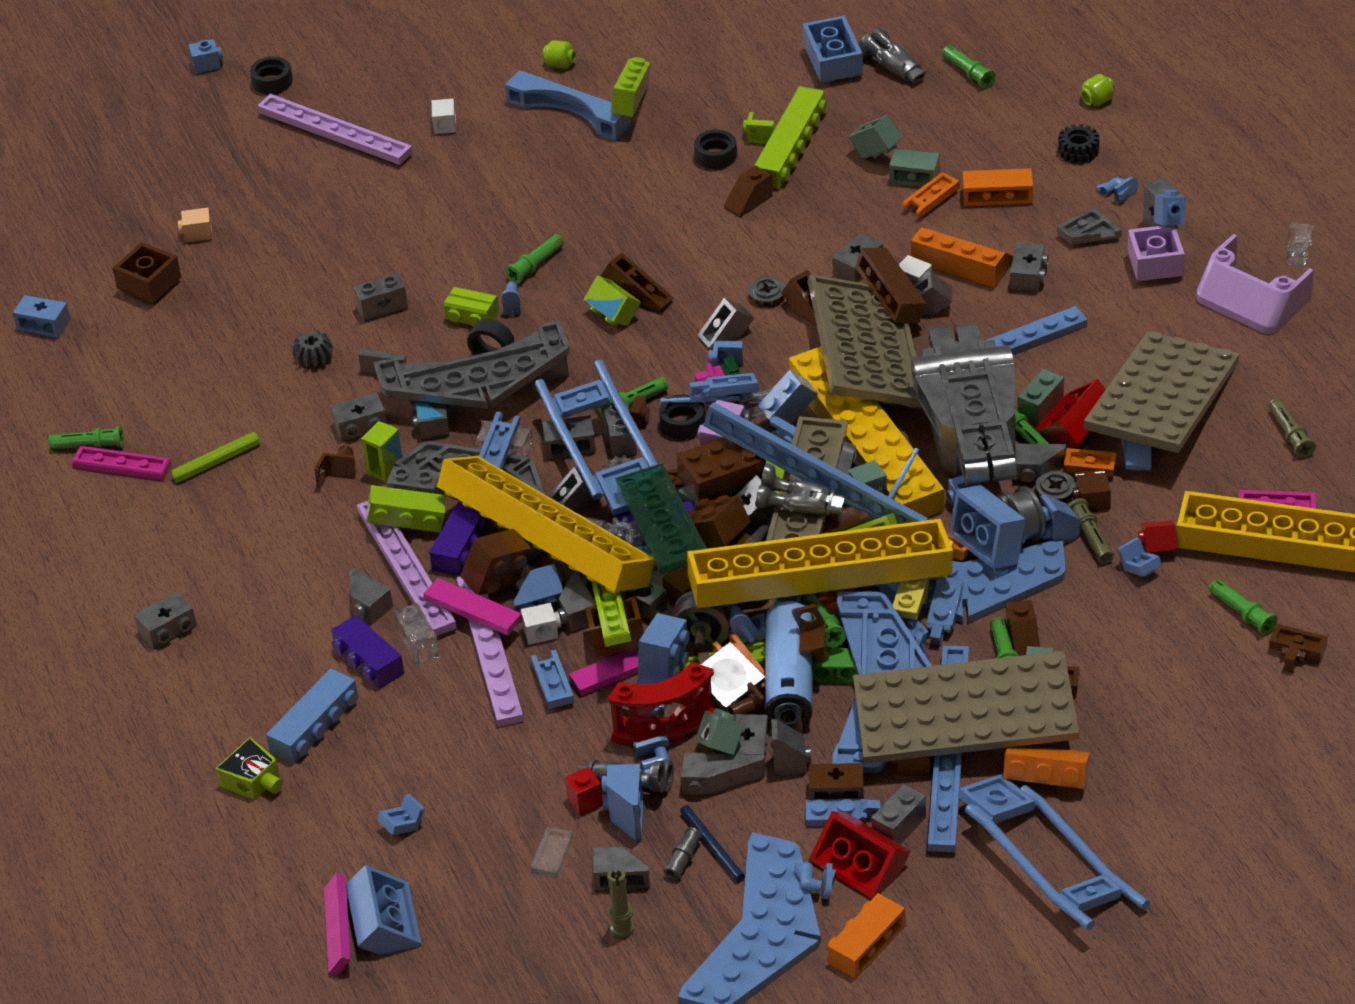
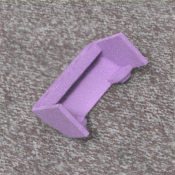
(1247, 298)

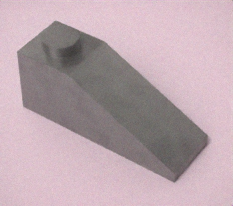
(718, 772)

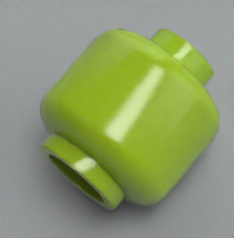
(559, 54)
(1097, 90)

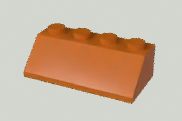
(960, 257)

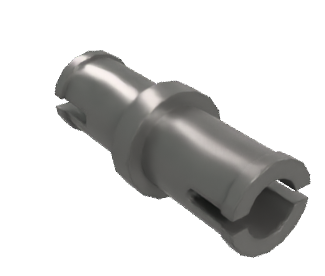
(682, 853)

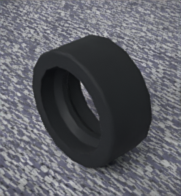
(274, 84)
(718, 159)
(491, 328)
(685, 428)

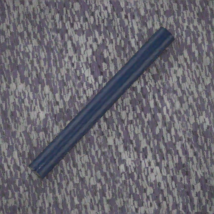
(713, 844)

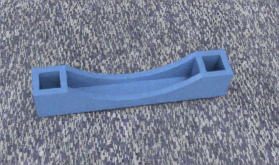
(533, 91)

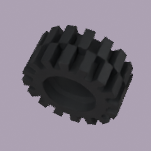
(1078, 143)

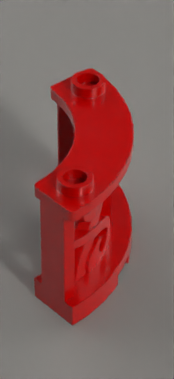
(688, 688)

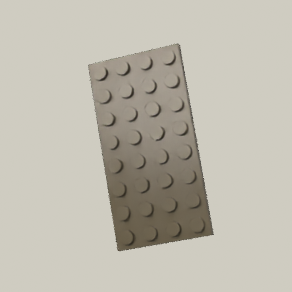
(861, 343)
(1161, 391)
(965, 707)

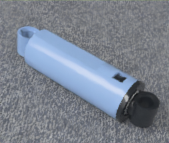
(786, 669)

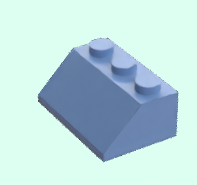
(382, 912)

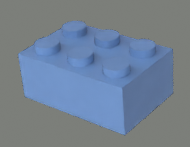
(832, 49)
(987, 526)

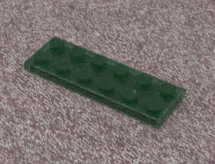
(660, 516)

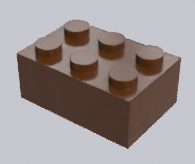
(718, 469)

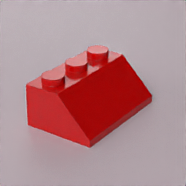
(1067, 418)
(859, 854)

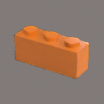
(997, 187)
(1047, 765)
(866, 935)

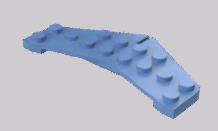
(990, 589)
(877, 644)
(772, 936)

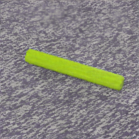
(215, 457)

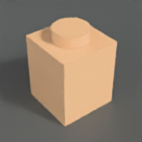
(196, 225)

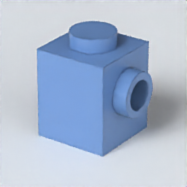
(205, 56)
(1169, 208)

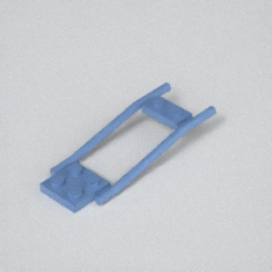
(584, 399)
(999, 800)

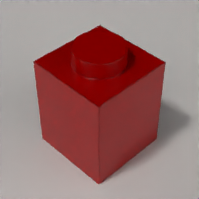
(1158, 536)
(584, 790)

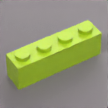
(630, 87)

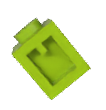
(757, 130)

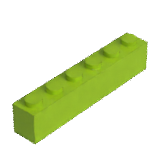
(792, 134)

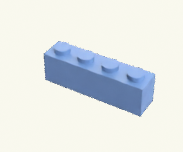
(312, 716)

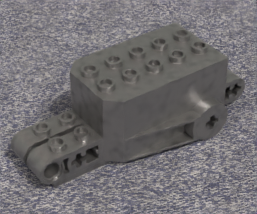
(968, 402)

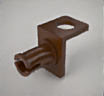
(336, 465)
(812, 633)
(752, 704)

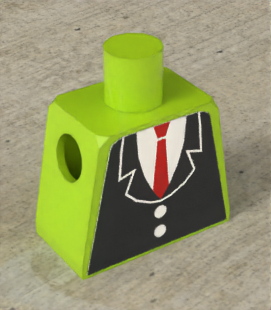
(249, 771)

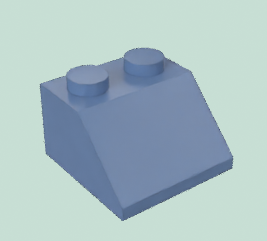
(624, 798)

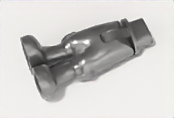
(891, 55)
(803, 496)
(657, 780)

